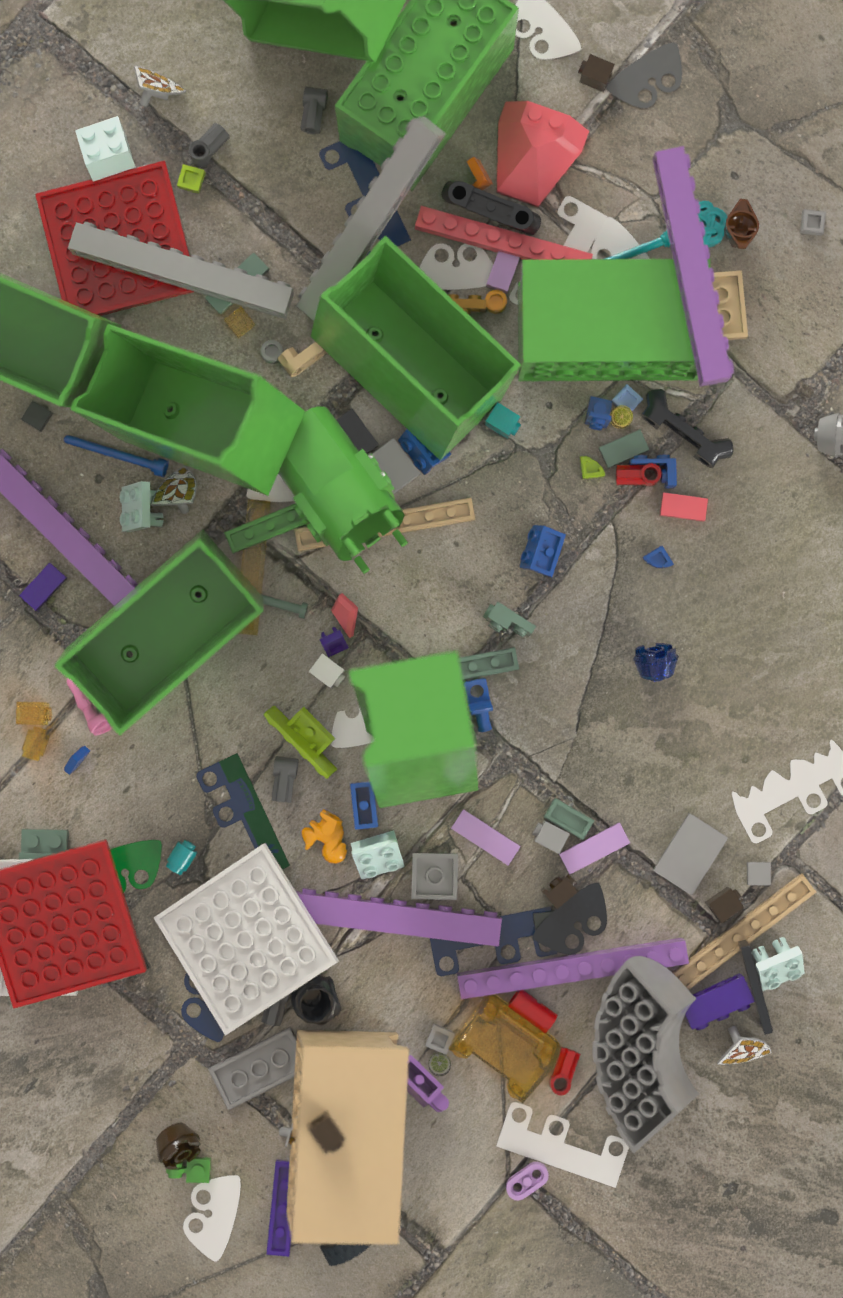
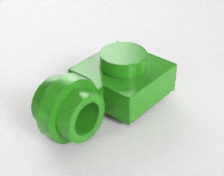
(196, 1171)

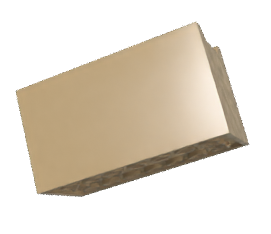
(357, 1189)

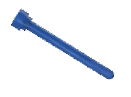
(158, 466)

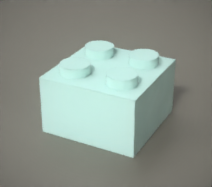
(105, 148)

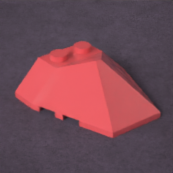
(535, 150)

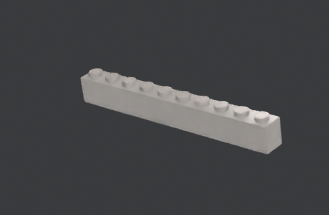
(374, 210)
(181, 270)

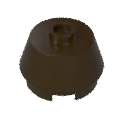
(177, 1144)

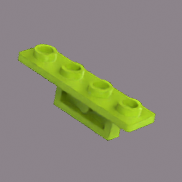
(306, 736)

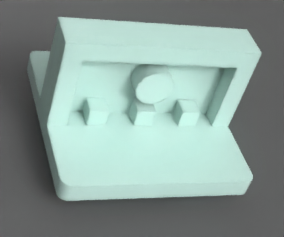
(377, 855)

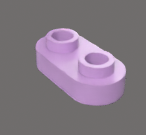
(527, 1180)

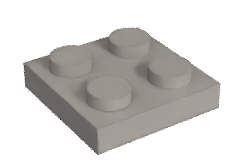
(434, 876)

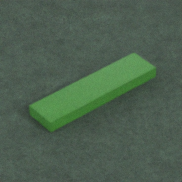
(263, 529)

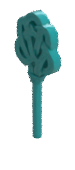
(711, 229)

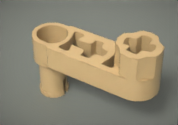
(297, 363)

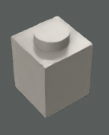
(550, 836)

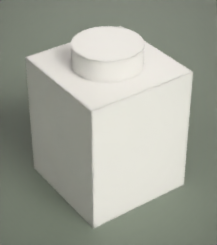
(327, 671)

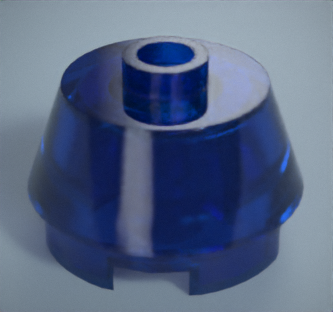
(656, 662)

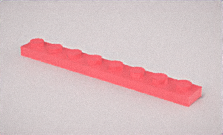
(492, 237)

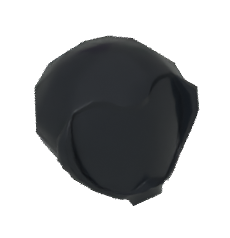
(314, 1007)

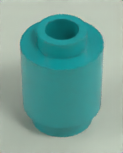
(181, 857)

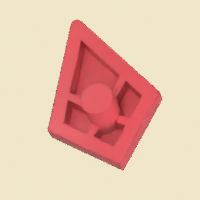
(345, 613)

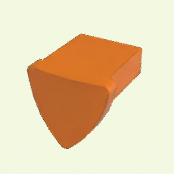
(479, 172)

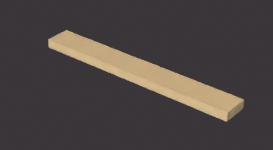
(414, 520)
(746, 929)

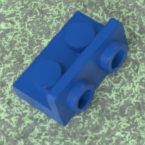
(421, 455)
(542, 550)

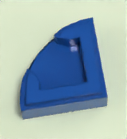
(658, 558)
(76, 759)

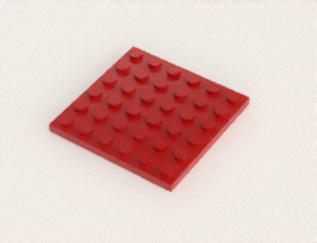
(129, 202)
(65, 925)

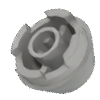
(830, 435)

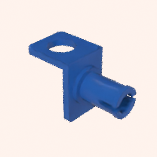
(479, 705)

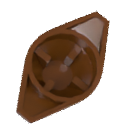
(741, 225)

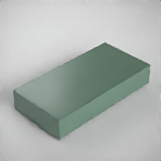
(623, 449)
(568, 818)

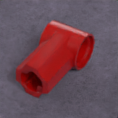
(635, 474)
(564, 1068)

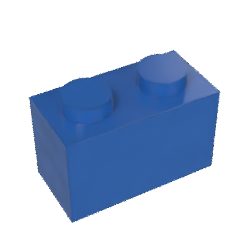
(364, 805)

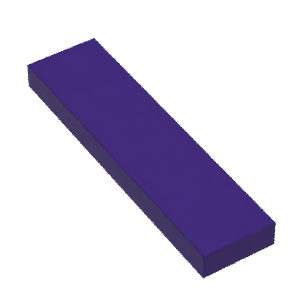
(279, 1234)

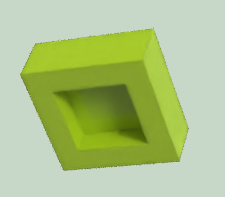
(191, 178)

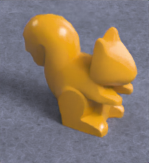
(330, 833)

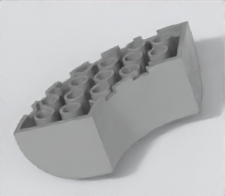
(640, 1050)

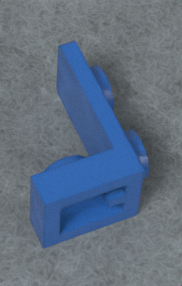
(598, 413)
(668, 474)

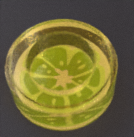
(621, 416)

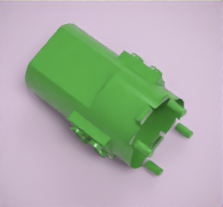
(339, 488)

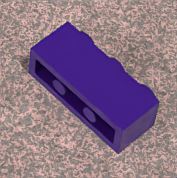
(719, 1001)

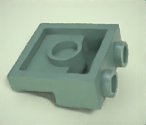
(502, 617)
(42, 842)

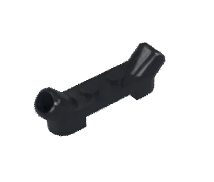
(491, 207)
(708, 450)

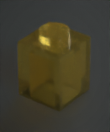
(33, 713)

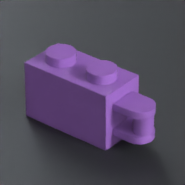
(425, 1087)

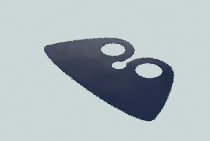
(205, 1022)

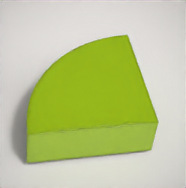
(590, 468)

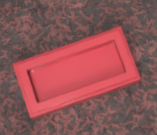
(683, 507)

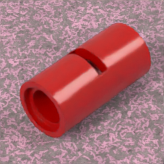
(532, 1011)

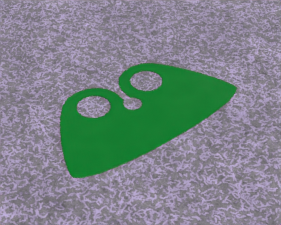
(137, 856)

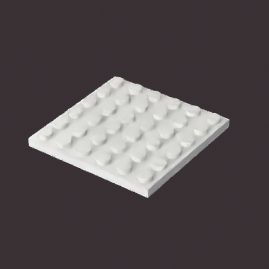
(245, 939)

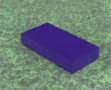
(43, 586)

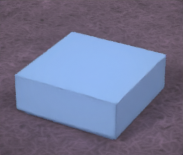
(627, 397)

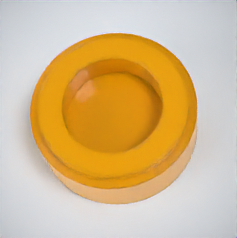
(496, 301)

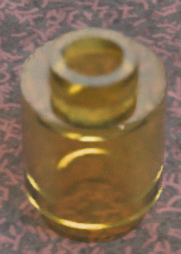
(35, 743)

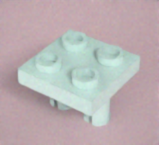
(136, 507)
(779, 968)

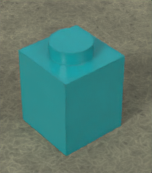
(503, 421)

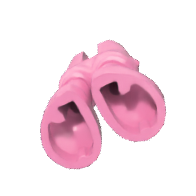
(96, 722)

